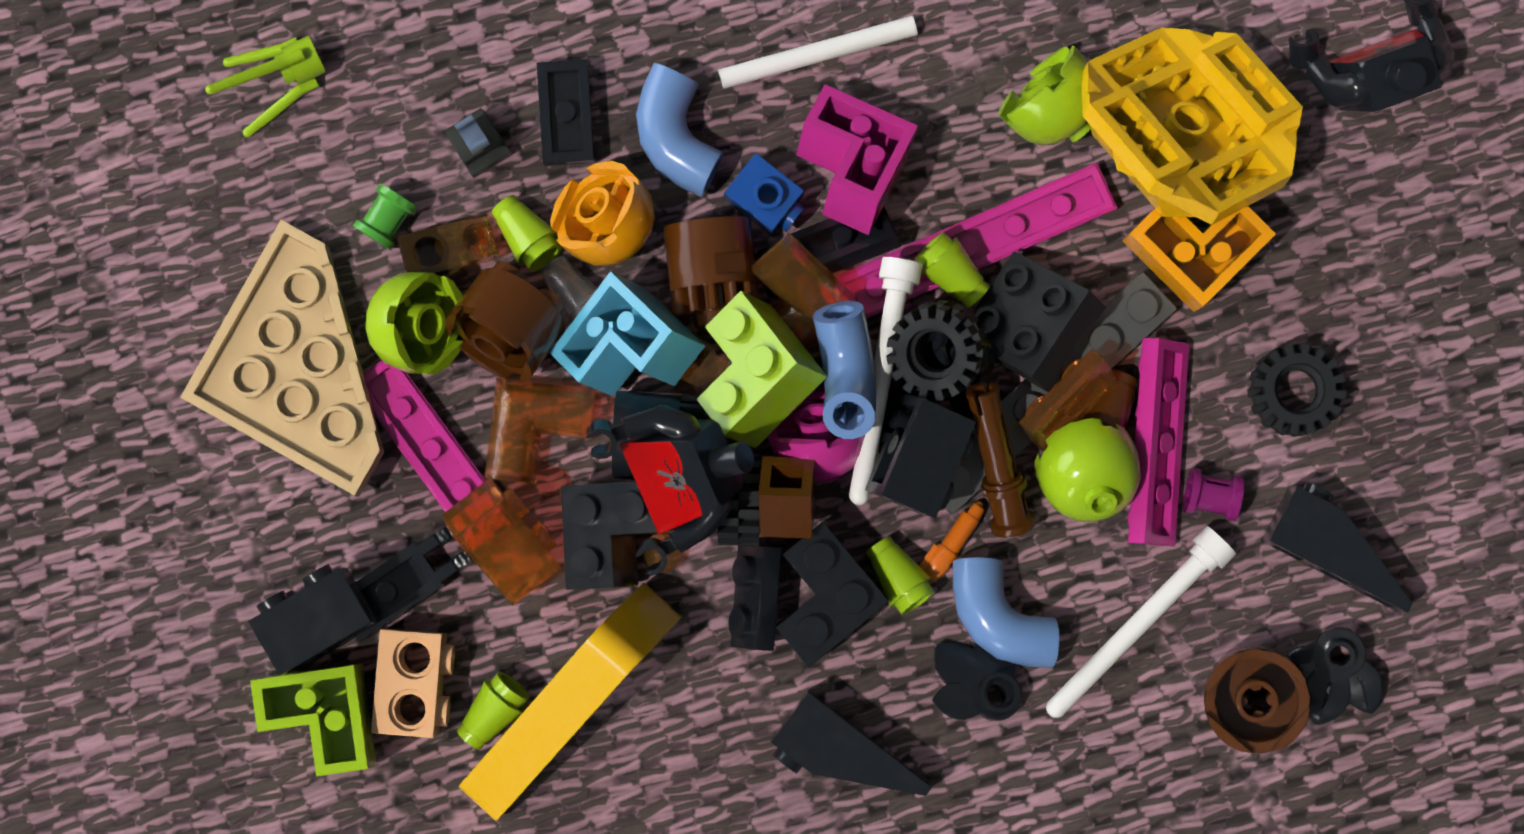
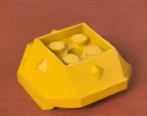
(1193, 121)

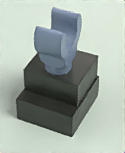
(477, 142)

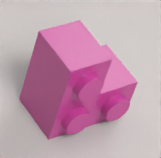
(861, 148)

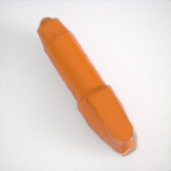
(942, 555)

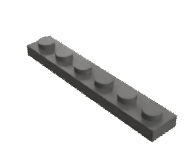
(1120, 328)

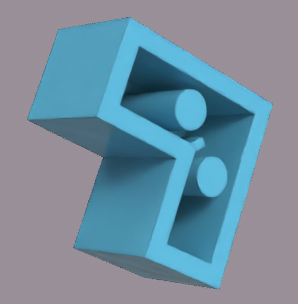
(624, 331)

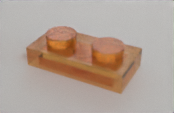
(1070, 399)

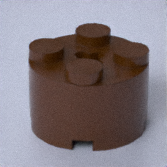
(507, 322)
(1256, 729)

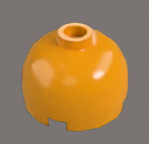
(604, 215)

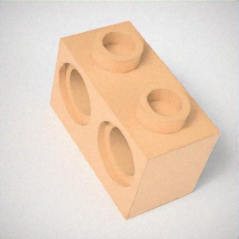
(397, 680)

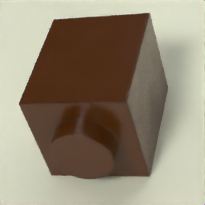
(787, 497)

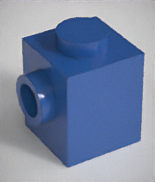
(765, 196)

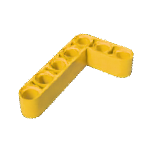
(569, 700)

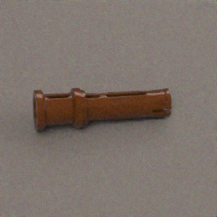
(1003, 481)

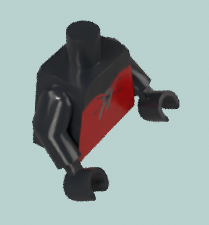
(1383, 71)
(681, 472)

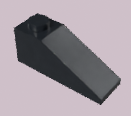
(1329, 542)
(834, 748)

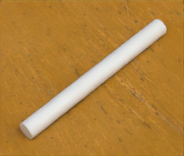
(817, 52)

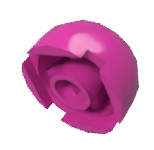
(806, 437)

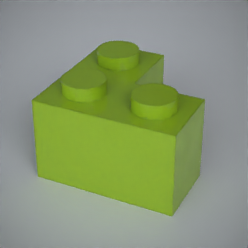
(767, 372)
(331, 704)

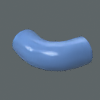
(666, 135)
(849, 368)
(994, 623)

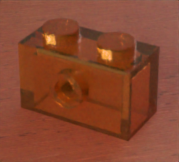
(501, 540)

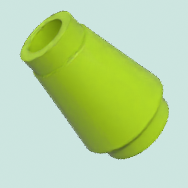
(527, 235)
(952, 269)
(899, 576)
(493, 709)

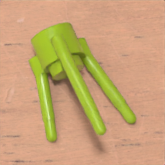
(294, 59)

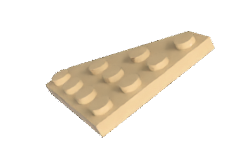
(291, 366)

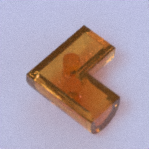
(801, 284)
(526, 412)

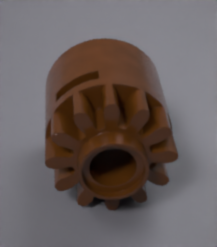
(709, 265)

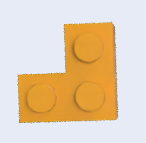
(1196, 261)

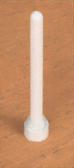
(898, 281)
(1206, 554)

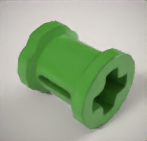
(385, 216)

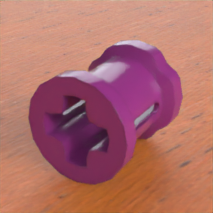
(1213, 494)

